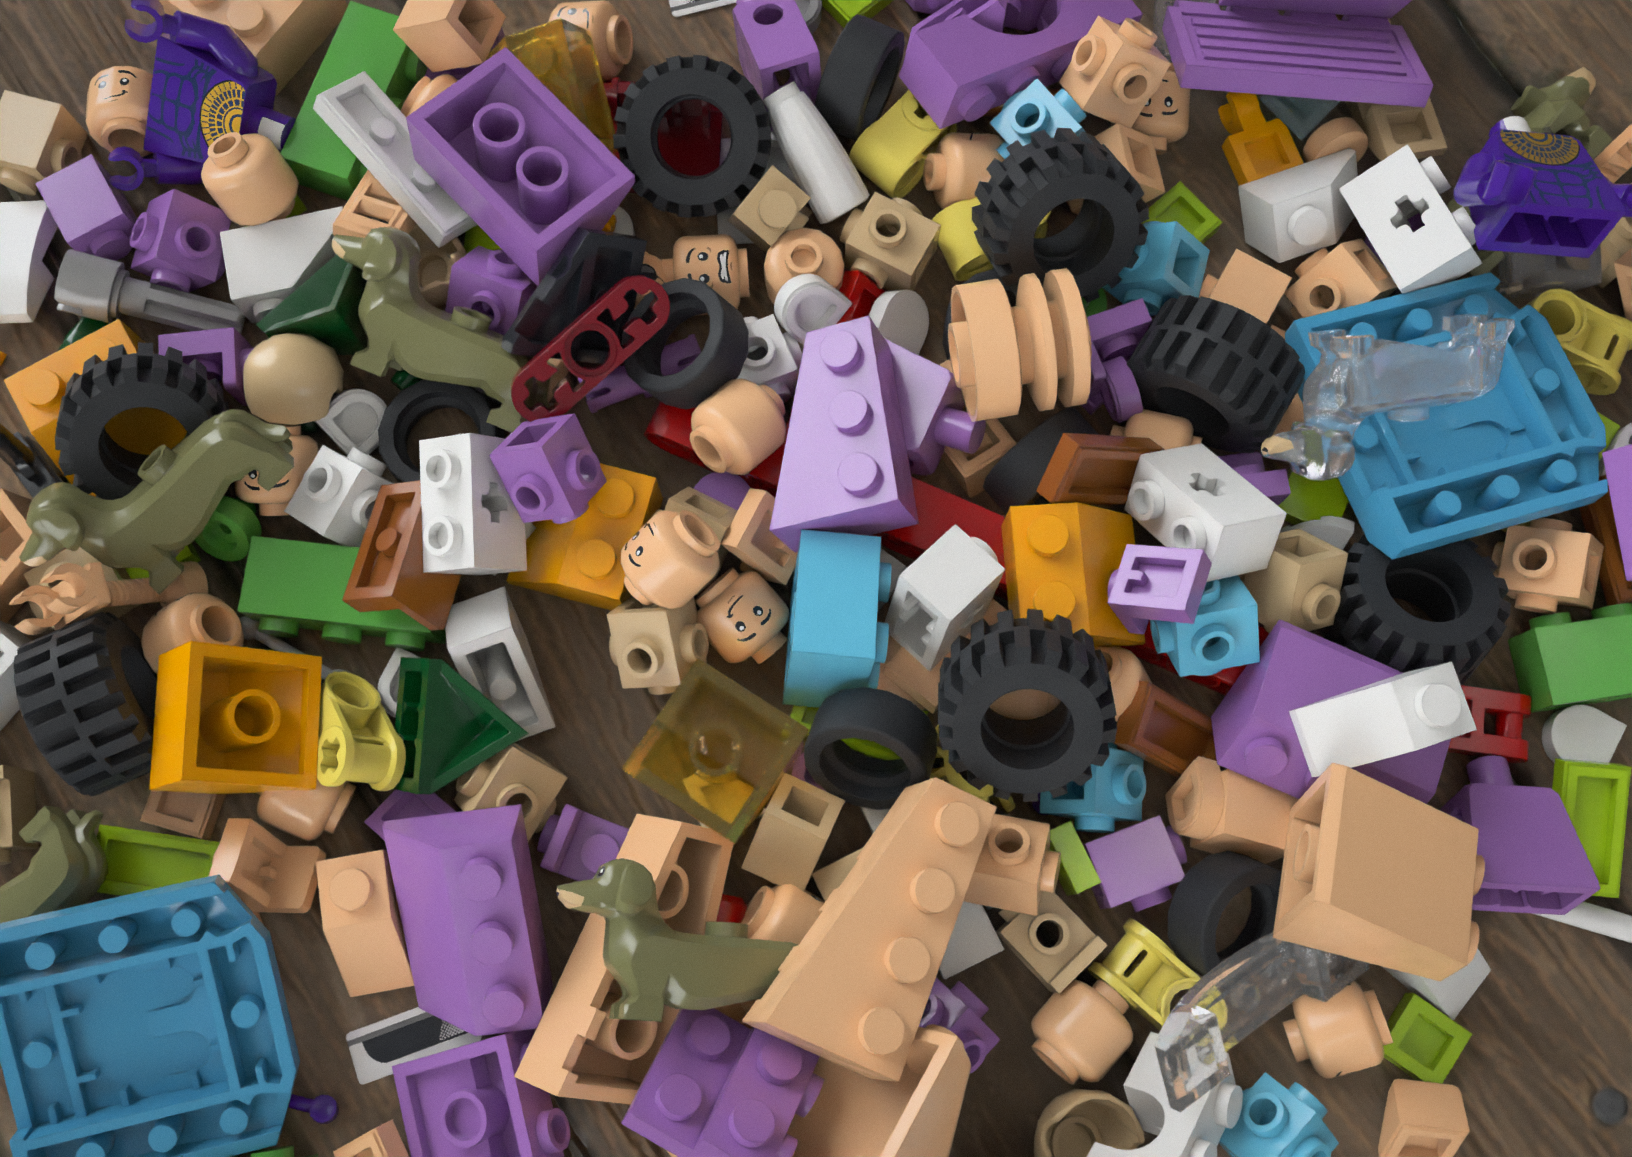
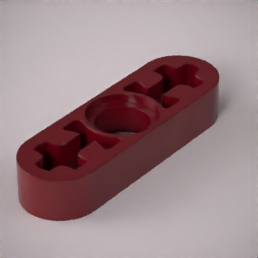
(617, 354)

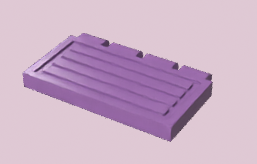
(1294, 54)

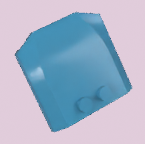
(1473, 462)
(145, 1027)

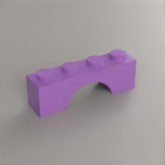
(967, 69)

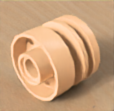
(1034, 344)

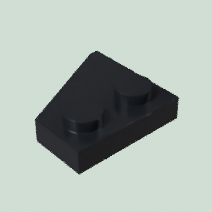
(576, 280)

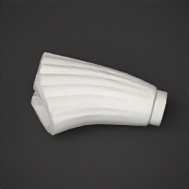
(814, 154)

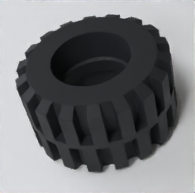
(638, 135)
(1043, 177)
(1217, 372)
(120, 385)
(1445, 582)
(89, 702)
(1033, 752)

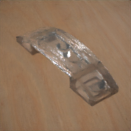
(1234, 1003)

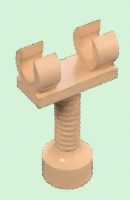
(87, 591)

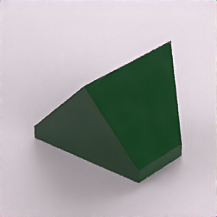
(324, 308)
(445, 725)

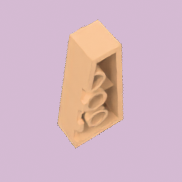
(576, 1044)

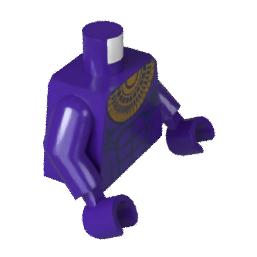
(199, 91)
(1539, 194)

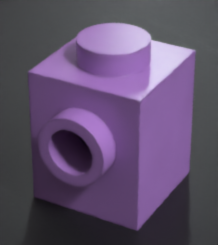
(89, 209)
(1137, 864)

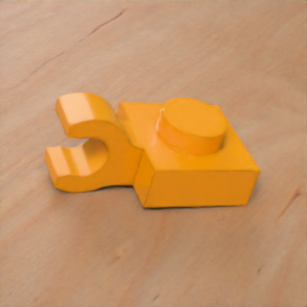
(1255, 145)

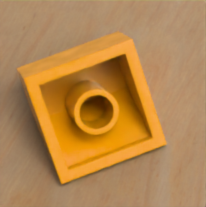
(41, 387)
(584, 555)
(1062, 564)
(235, 720)

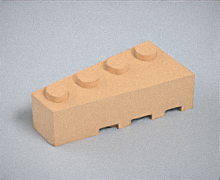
(880, 938)

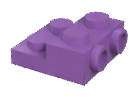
(723, 1090)
(475, 1107)

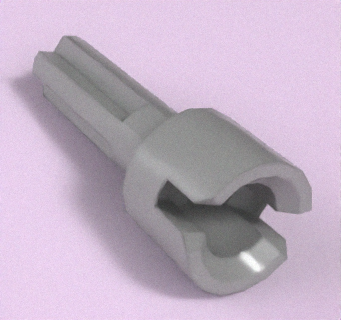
(104, 291)

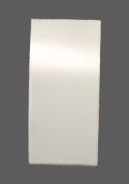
(24, 278)

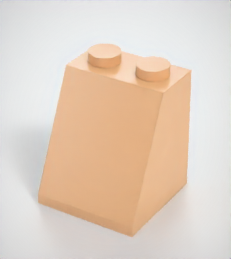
(1379, 877)

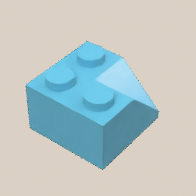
(834, 616)

